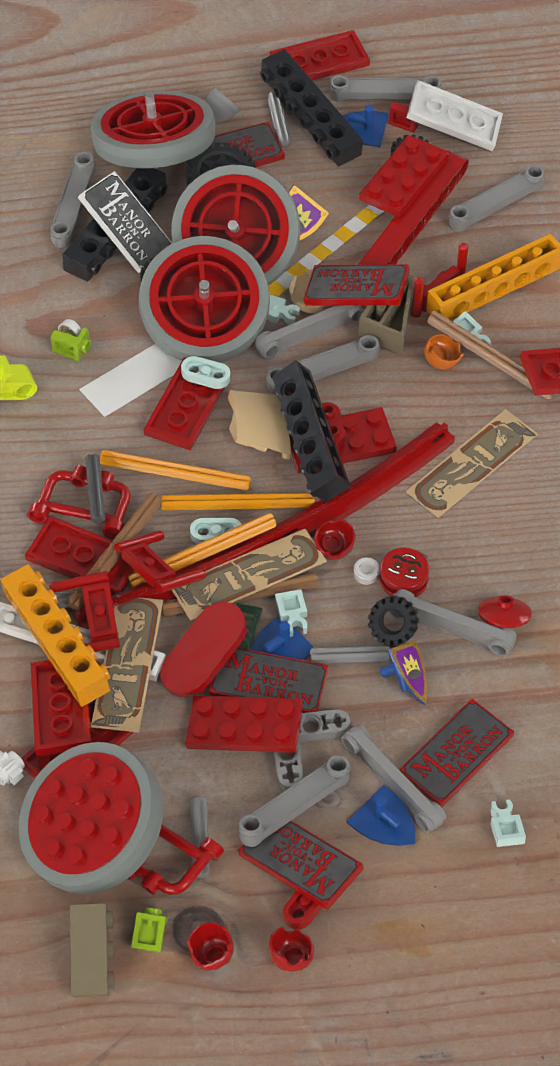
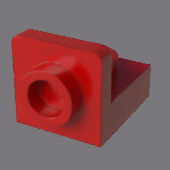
(398, 118)

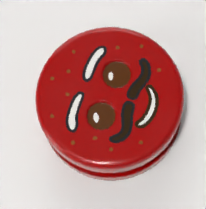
(404, 570)

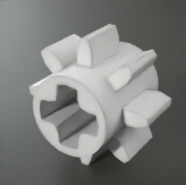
(10, 768)

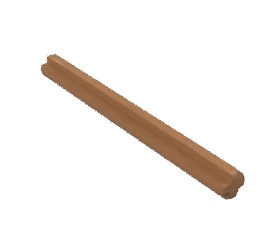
(480, 348)
(128, 532)
(302, 582)

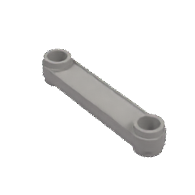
(376, 88)
(496, 198)
(69, 205)
(272, 343)
(335, 360)
(498, 640)
(294, 801)
(427, 815)

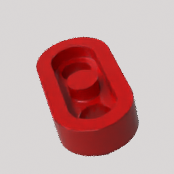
(335, 422)
(300, 905)

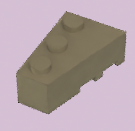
(388, 322)
(91, 950)

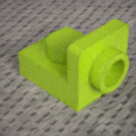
(69, 345)
(149, 929)

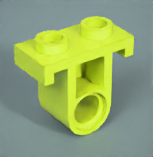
(15, 381)

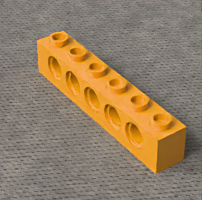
(495, 278)
(31, 601)

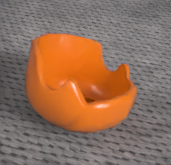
(442, 352)

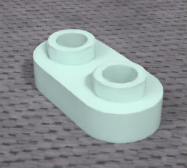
(206, 373)
(211, 527)

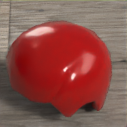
(335, 539)
(210, 946)
(290, 950)

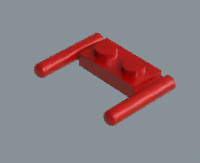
(420, 290)
(151, 566)
(98, 608)

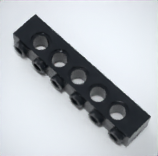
(311, 107)
(93, 245)
(310, 432)

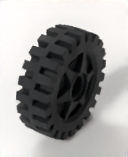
(216, 157)

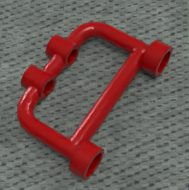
(113, 524)
(203, 854)

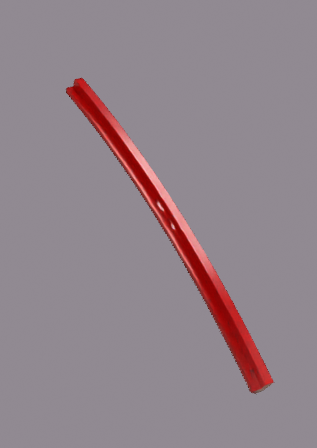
(362, 492)

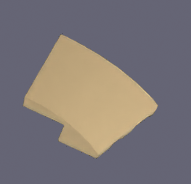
(259, 422)

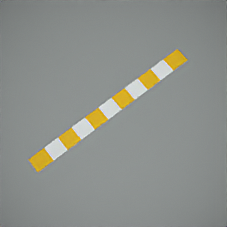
(325, 249)

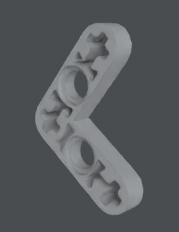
(304, 736)

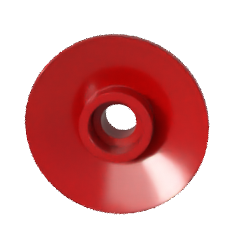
(504, 612)

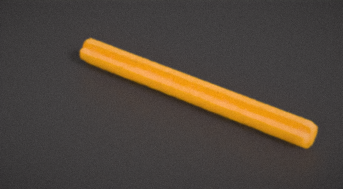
(175, 470)
(236, 501)
(213, 545)

